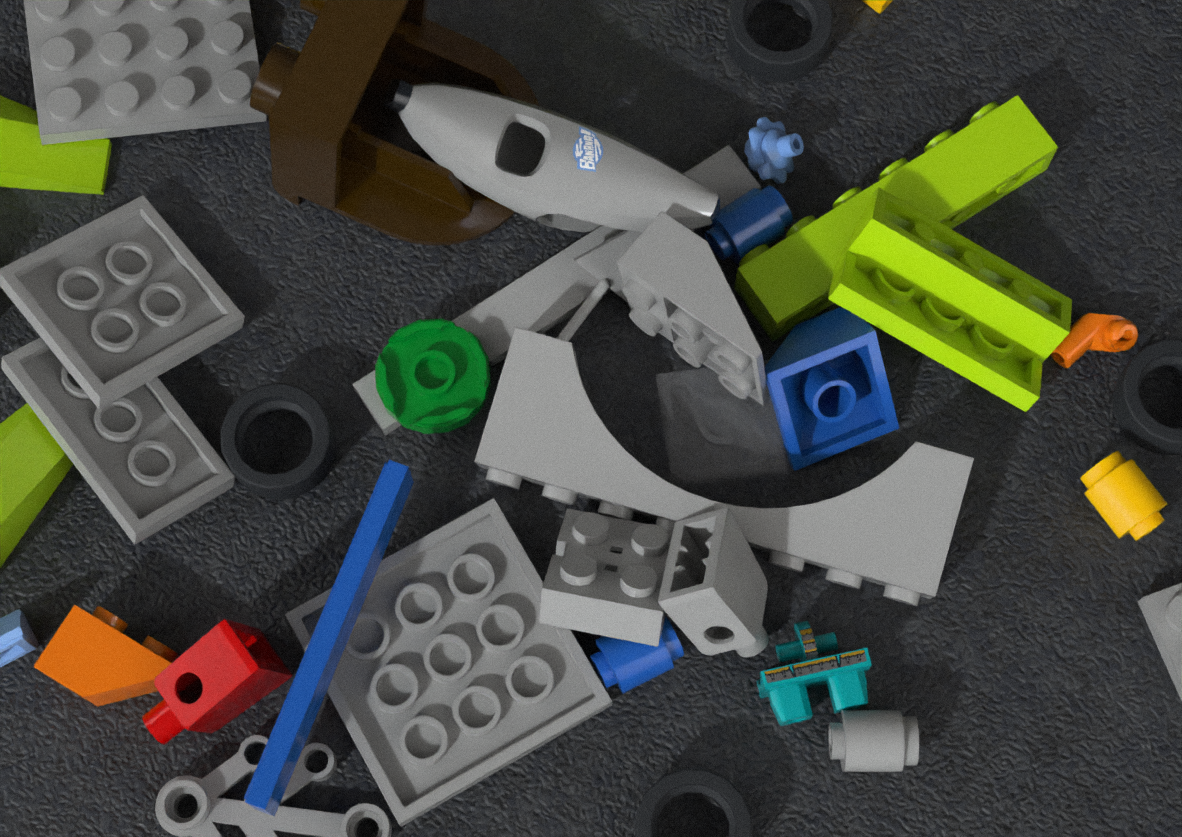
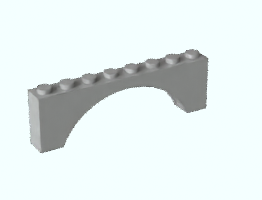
(880, 532)

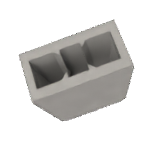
(715, 585)

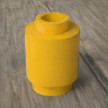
(1124, 496)

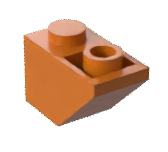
(100, 661)

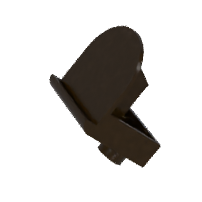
(352, 152)

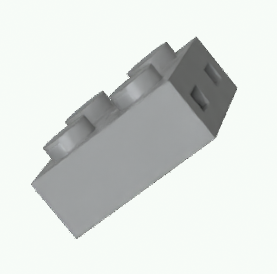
(607, 578)

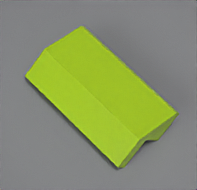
(950, 299)

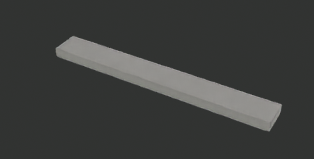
(559, 284)

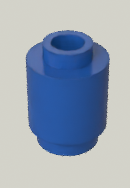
(749, 222)
(635, 663)

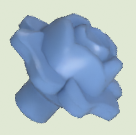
(772, 150)

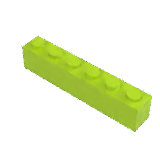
(947, 182)

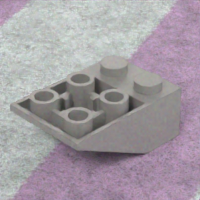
(684, 296)

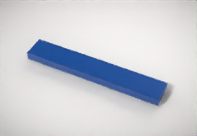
(329, 639)

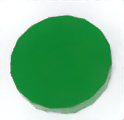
(433, 376)

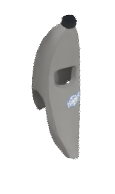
(546, 161)

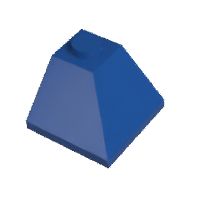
(829, 387)

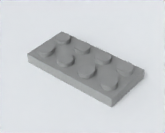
(133, 453)

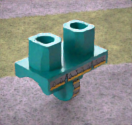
(788, 684)

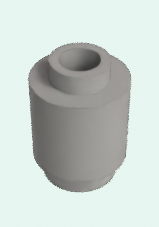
(874, 740)

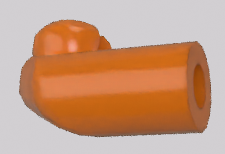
(1095, 333)

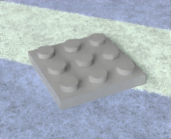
(120, 301)

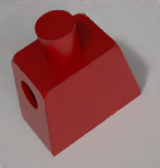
(215, 681)

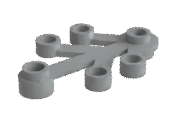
(254, 822)

